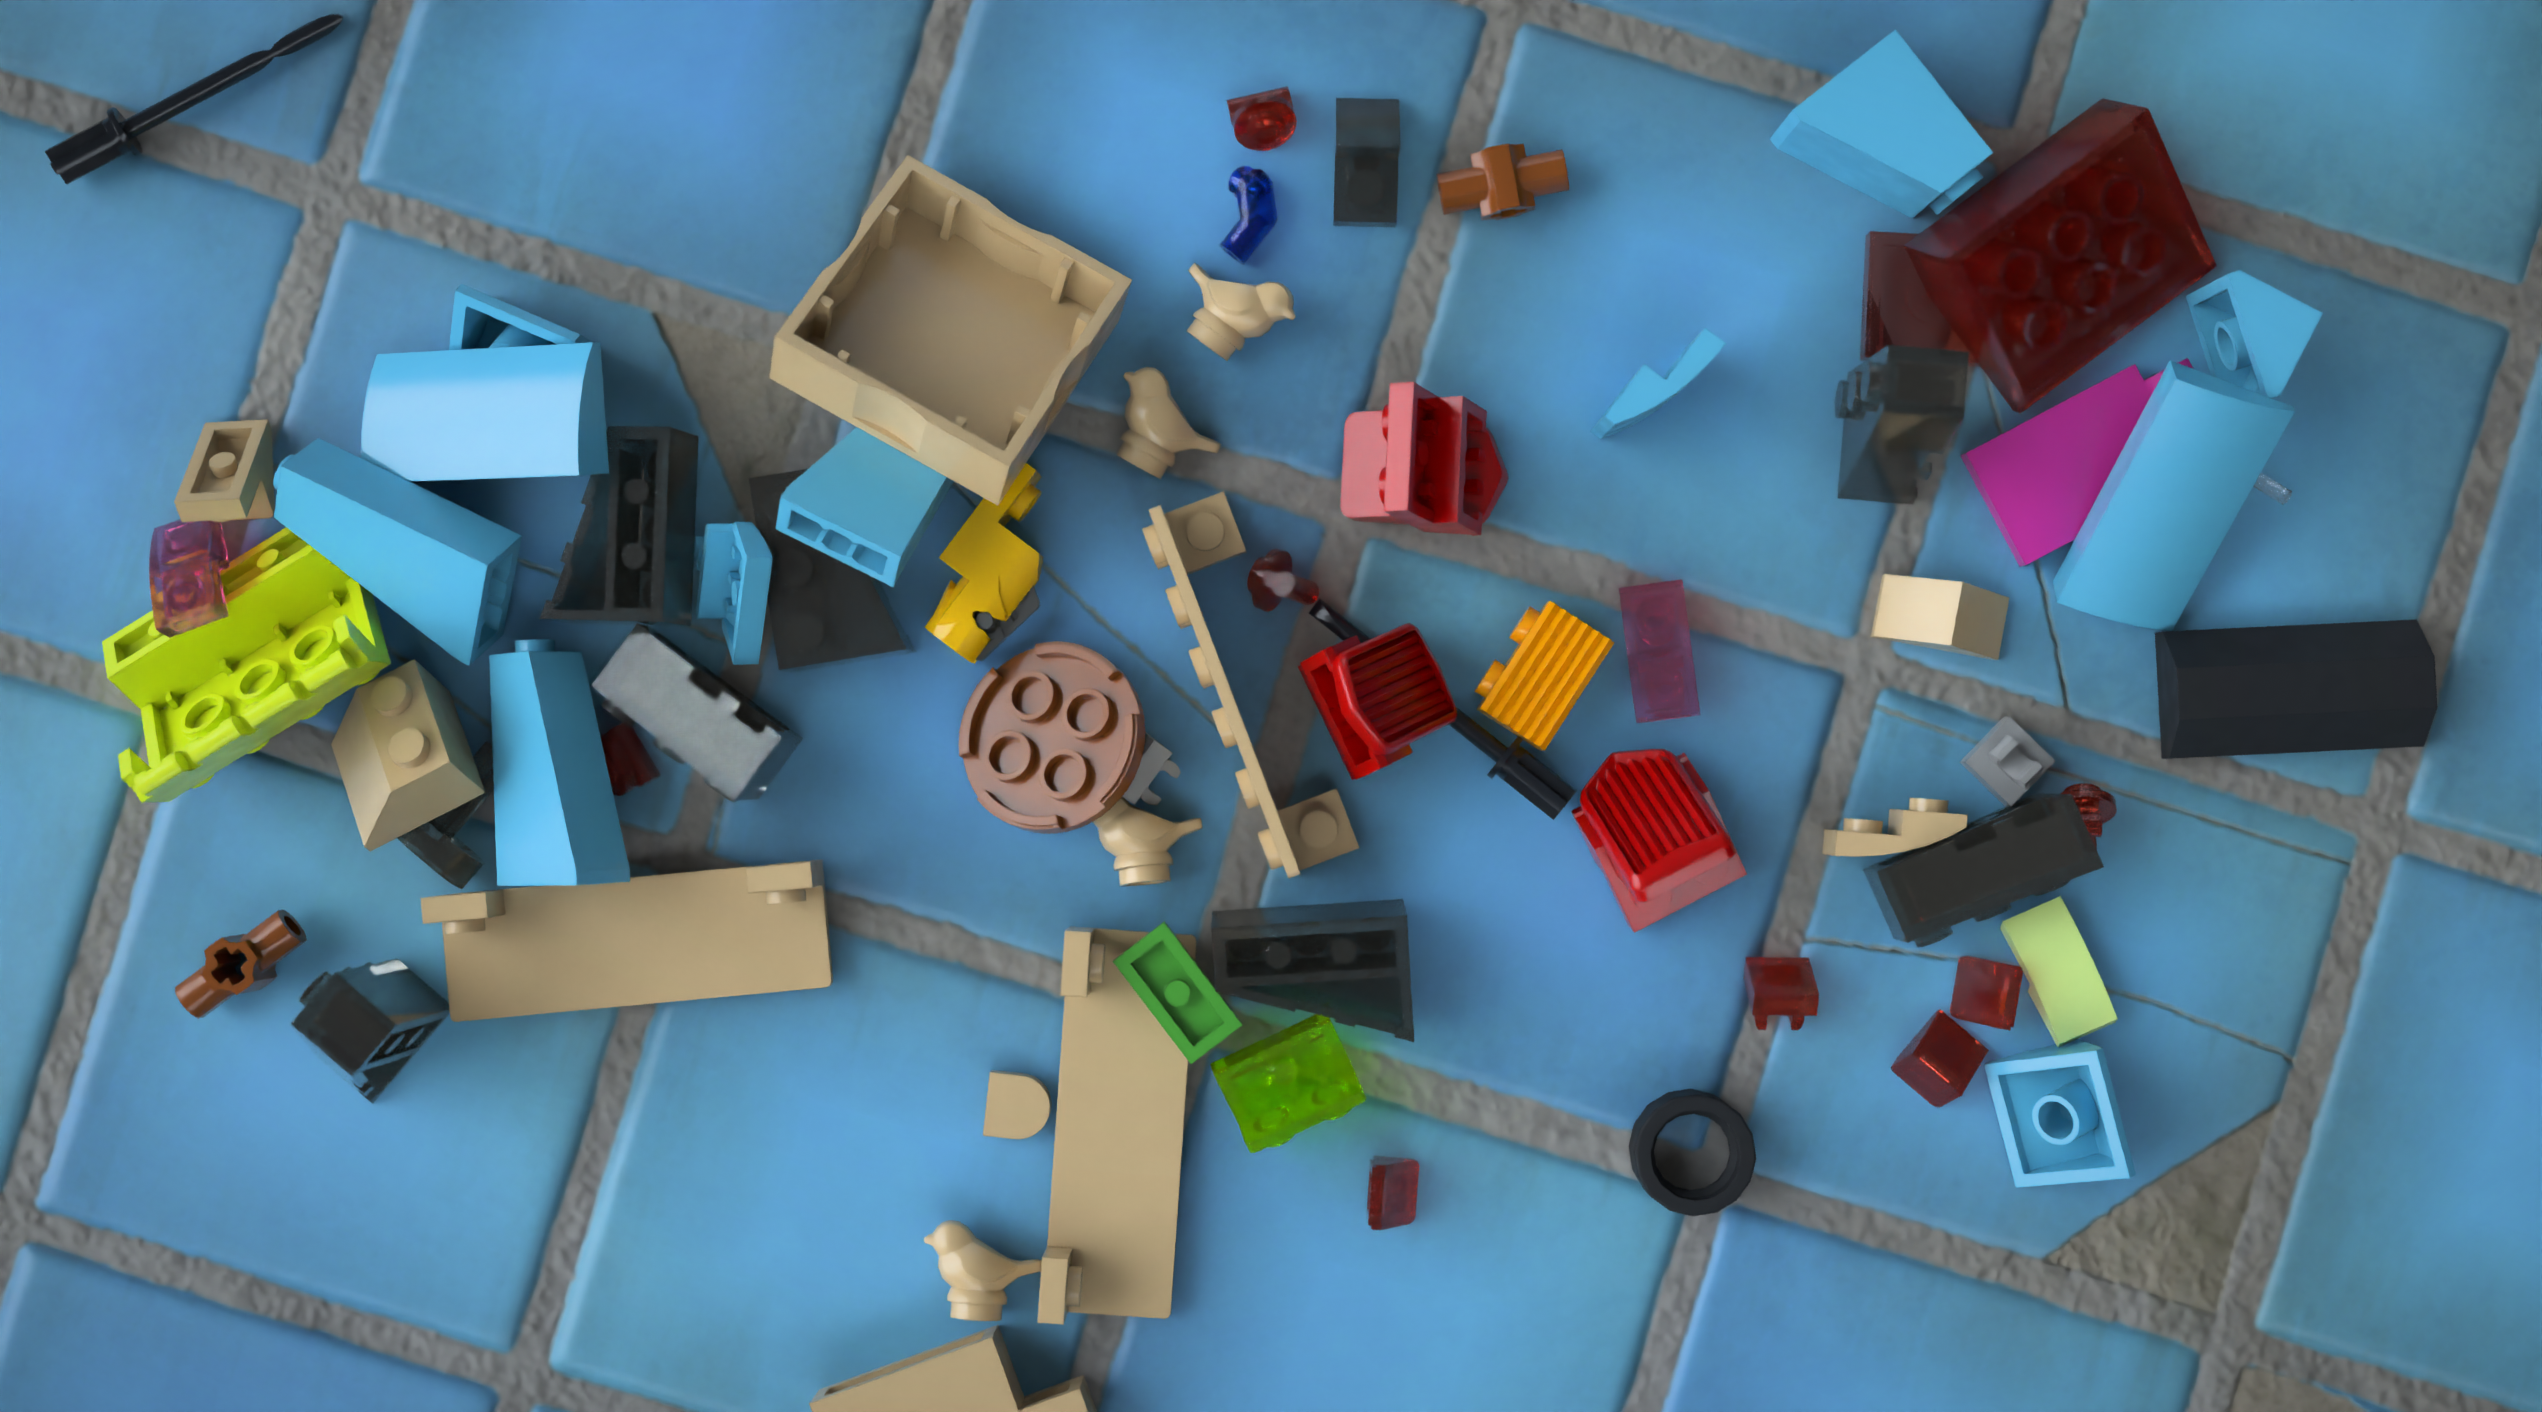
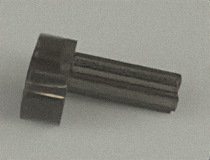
(436, 839)

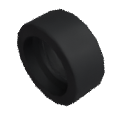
(1732, 1180)

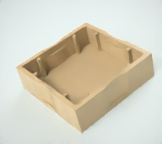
(949, 330)

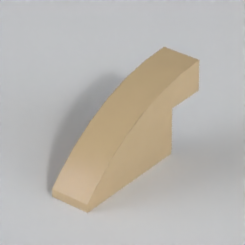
(953, 1377)

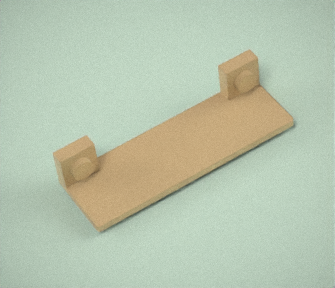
(1189, 542)
(634, 940)
(1113, 1142)

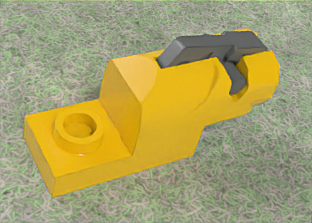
(996, 575)

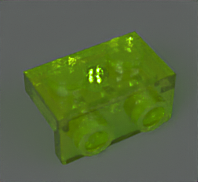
(1289, 1082)

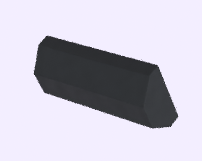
(2294, 688)

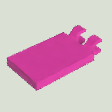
(2053, 466)

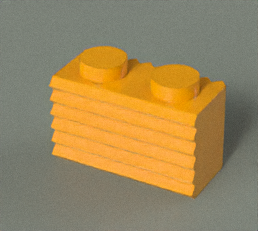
(1543, 675)

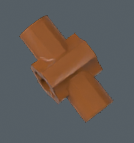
(1502, 181)
(218, 978)

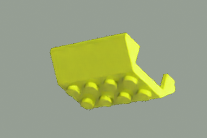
(226, 688)

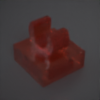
(1780, 988)

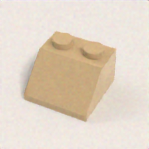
(403, 754)

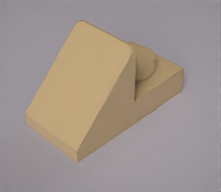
(229, 474)

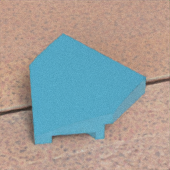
(734, 585)

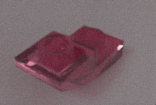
(186, 575)
(1659, 651)

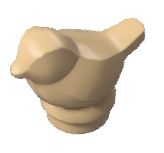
(1237, 311)
(1156, 425)
(1141, 842)
(975, 1272)

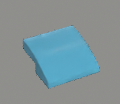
(1650, 391)

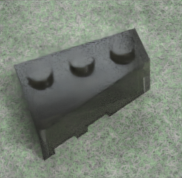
(1894, 416)
(634, 536)
(818, 605)
(695, 715)
(1983, 868)
(1320, 959)
(369, 1022)

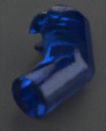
(1257, 212)

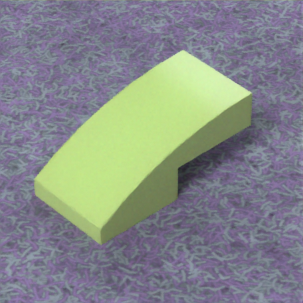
(2059, 971)

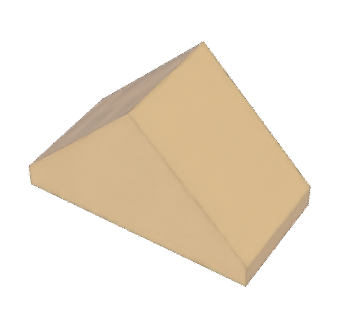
(1940, 615)

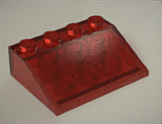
(2064, 251)

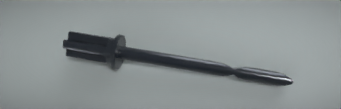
(118, 135)
(1512, 764)

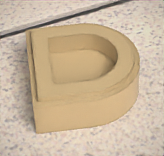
(1015, 1105)

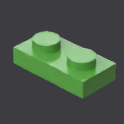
(1177, 992)

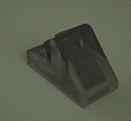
(1366, 162)

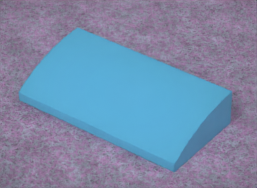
(487, 413)
(2170, 499)

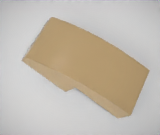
(1909, 829)

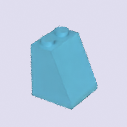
(1887, 132)

